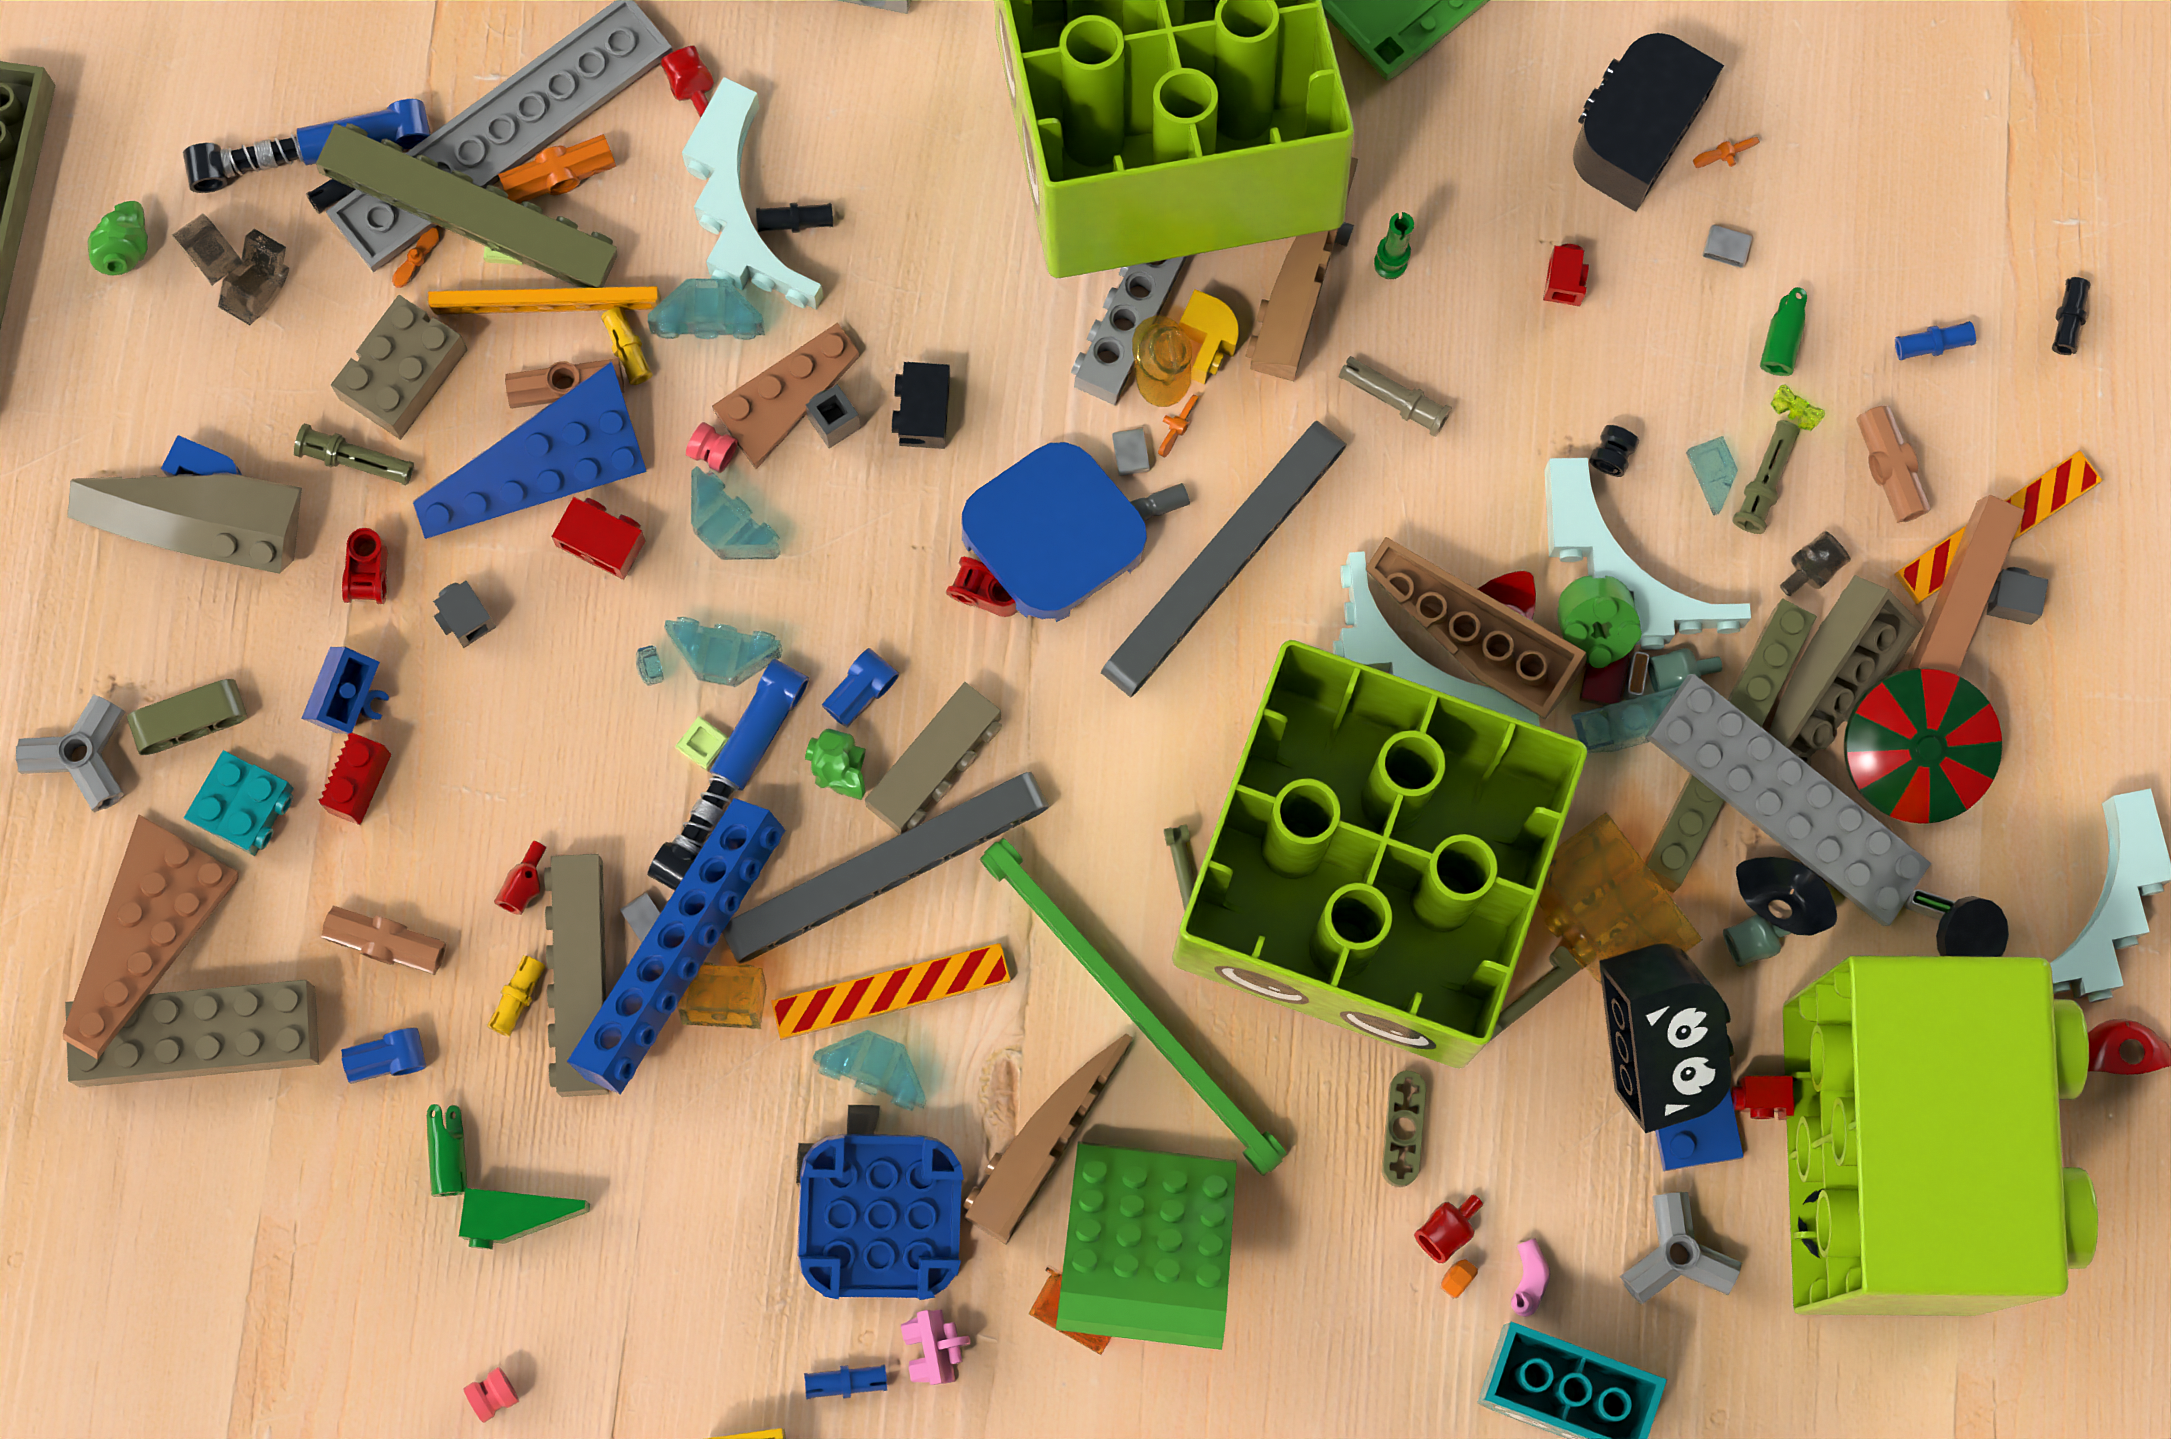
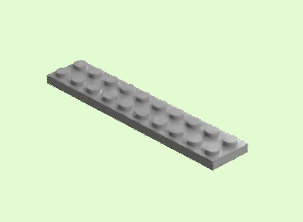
(515, 120)

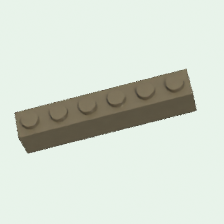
(576, 961)

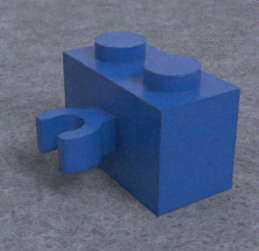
(343, 691)

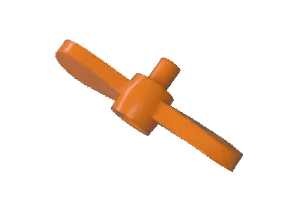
(1725, 152)
(415, 257)
(1177, 426)

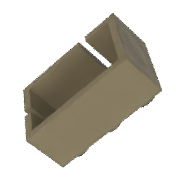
(399, 367)

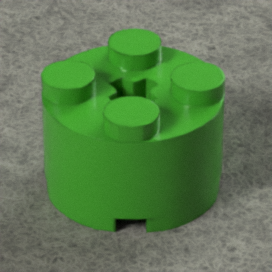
(1599, 619)

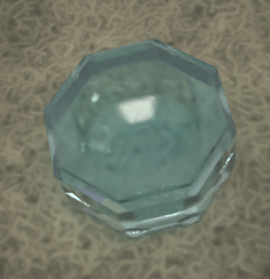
(649, 665)

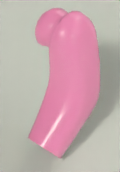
(1534, 1280)

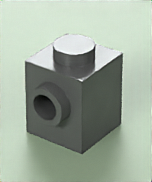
(832, 415)
(2017, 596)
(462, 613)

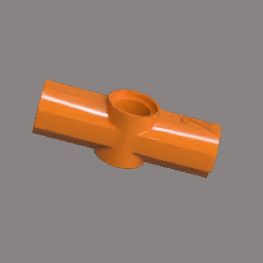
(557, 170)

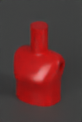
(688, 77)
(521, 882)
(1448, 1229)

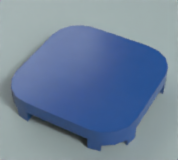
(1053, 530)
(879, 1216)

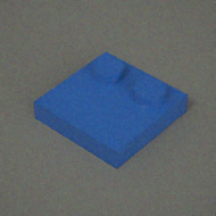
(1701, 1139)

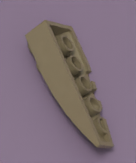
(202, 516)
(1847, 655)

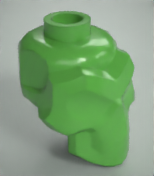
(119, 240)
(837, 763)

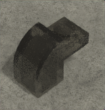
(257, 282)

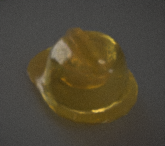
(1162, 360)

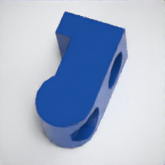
(196, 459)

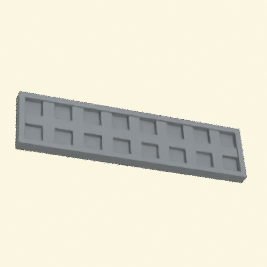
(1788, 800)

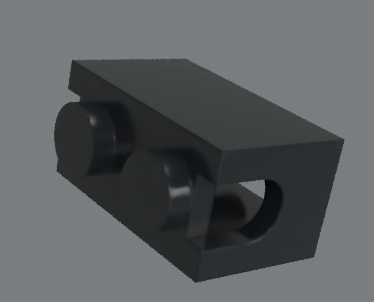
(923, 405)

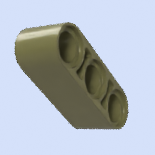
(187, 717)

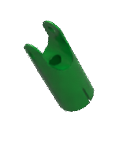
(1785, 335)
(446, 1152)

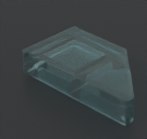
(1714, 471)

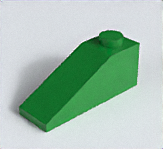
(506, 1216)

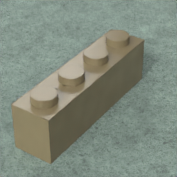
(934, 758)

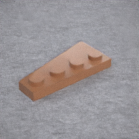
(775, 400)

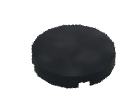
(1973, 929)

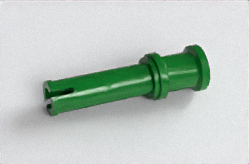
(1394, 249)

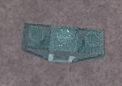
(707, 311)
(726, 523)
(720, 652)
(1620, 723)
(874, 1065)

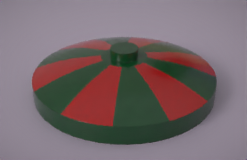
(1923, 745)

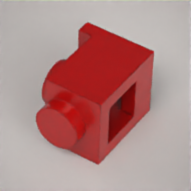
(1566, 275)
(1764, 1096)

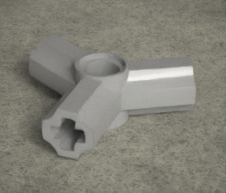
(91, 772)
(1657, 1268)

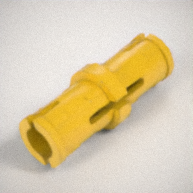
(626, 346)
(516, 996)

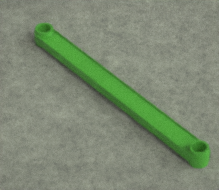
(1261, 1150)

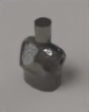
(1816, 563)

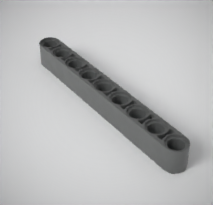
(1223, 559)
(884, 867)

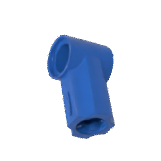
(866, 679)
(395, 1054)

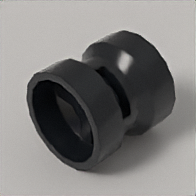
(1614, 450)

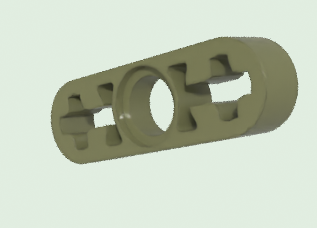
(1416, 1100)

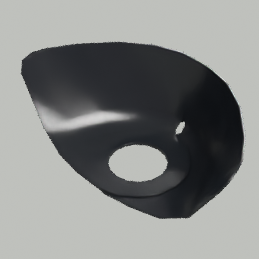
(1773, 879)

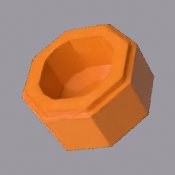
(1458, 1278)

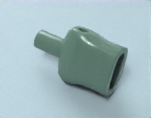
(1672, 668)
(1753, 940)

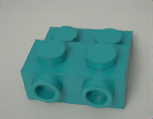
(240, 803)

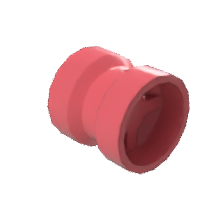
(711, 447)
(491, 1394)

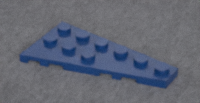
(558, 452)

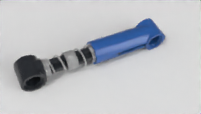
(210, 166)
(774, 698)

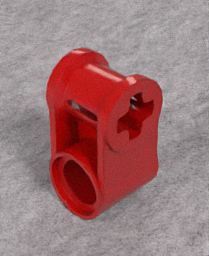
(365, 576)
(977, 588)

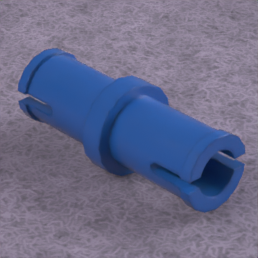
(1935, 340)
(845, 1381)

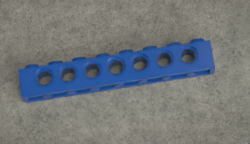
(676, 946)

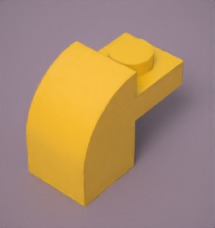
(1213, 326)

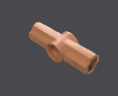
(539, 385)
(1893, 464)
(383, 940)

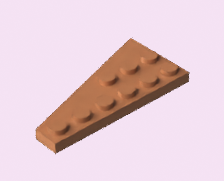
(151, 916)

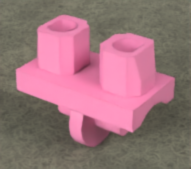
(939, 1344)

